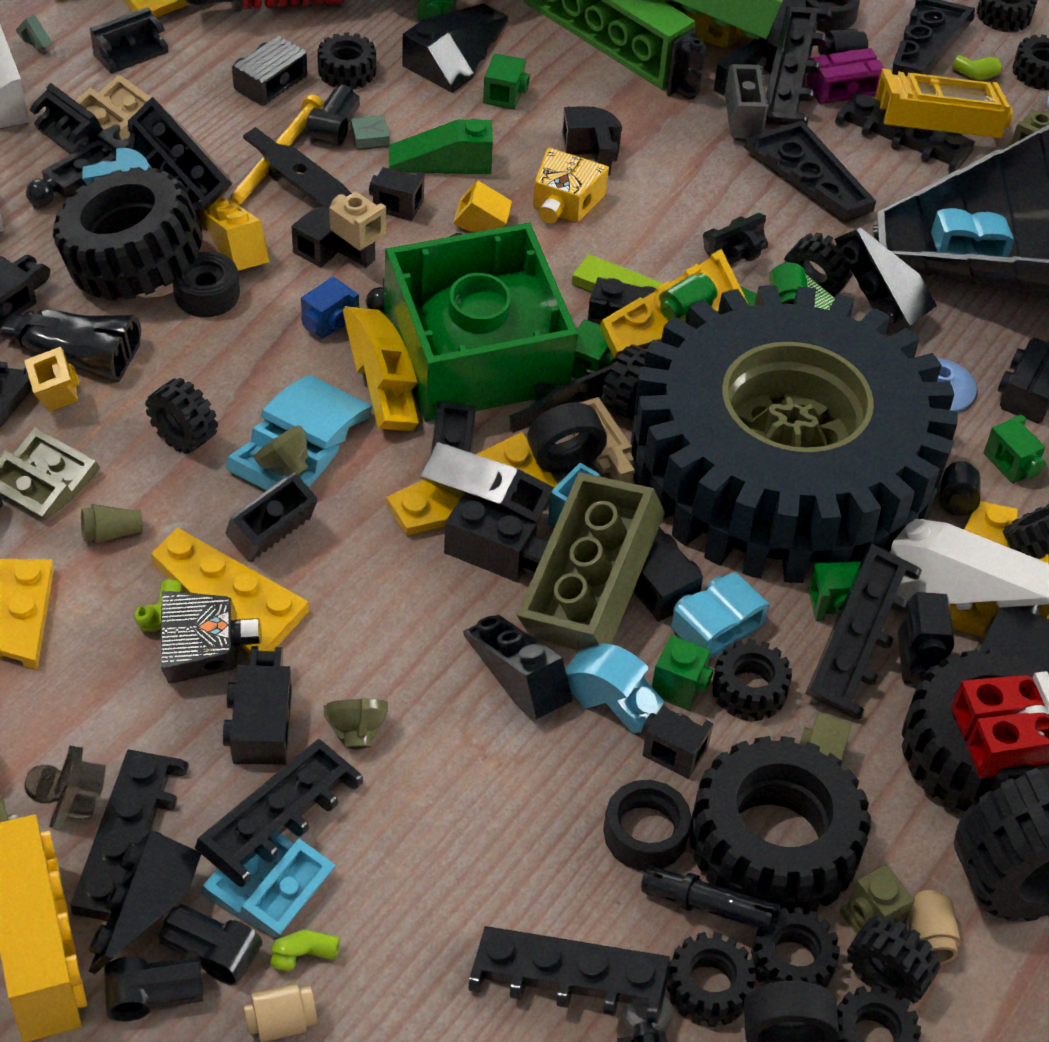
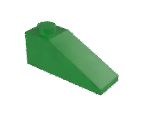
(451, 148)

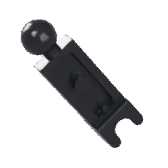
(66, 174)

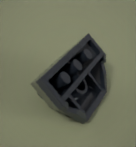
(175, 151)

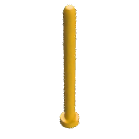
(286, 138)

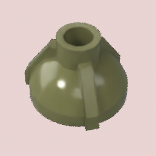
(285, 453)
(356, 720)

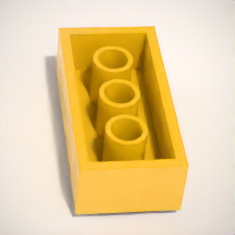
(36, 934)

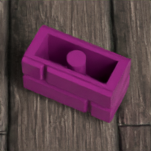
(844, 75)

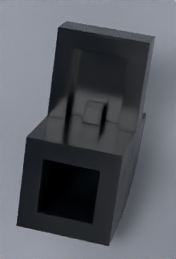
(592, 132)
(319, 244)

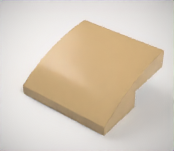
(114, 103)

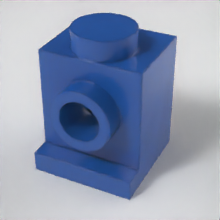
(324, 307)

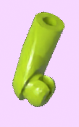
(979, 69)
(150, 618)
(301, 943)

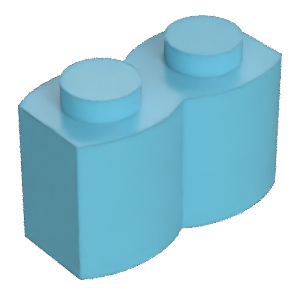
(978, 234)
(720, 614)

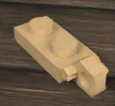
(617, 455)

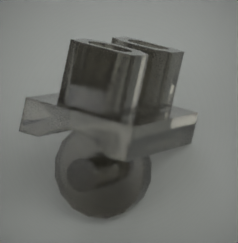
(71, 787)

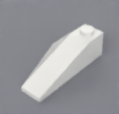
(969, 567)

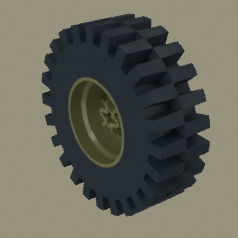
(738, 439)

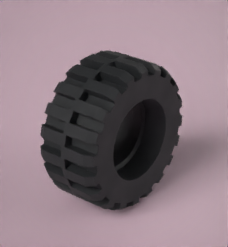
(128, 233)
(934, 739)
(791, 778)
(1007, 847)

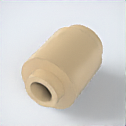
(936, 921)
(280, 1012)

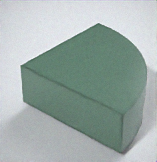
(32, 30)

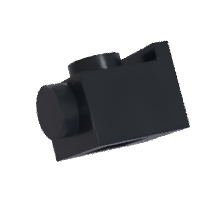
(398, 191)
(675, 741)

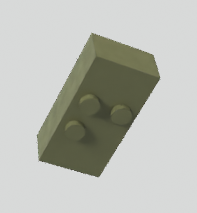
(591, 562)

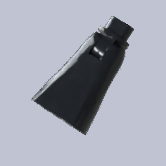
(90, 342)

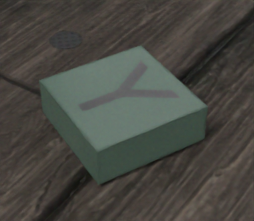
(370, 132)

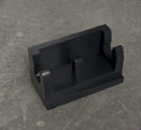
(128, 40)
(65, 120)

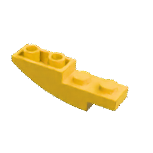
(387, 367)

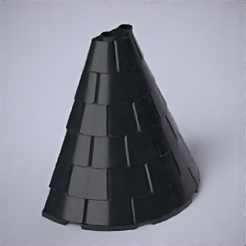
(1004, 183)

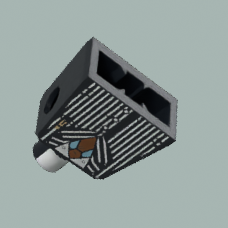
(201, 635)

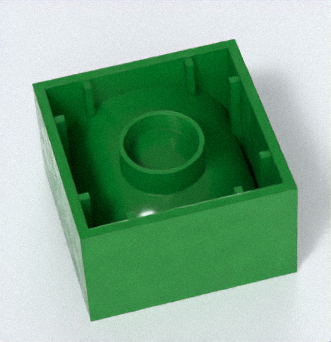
(479, 318)

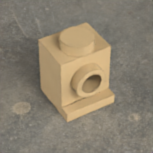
(352, 214)

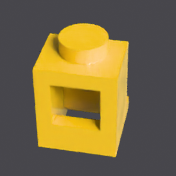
(52, 379)

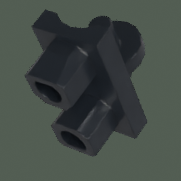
(739, 240)

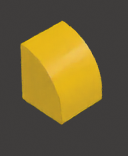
(482, 209)

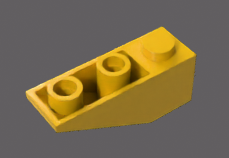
(236, 233)

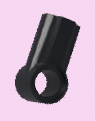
(332, 119)
(222, 948)
(139, 986)

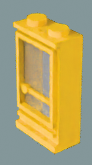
(943, 104)

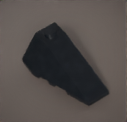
(451, 44)

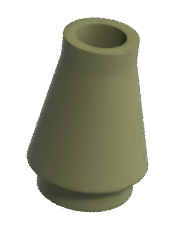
(109, 523)

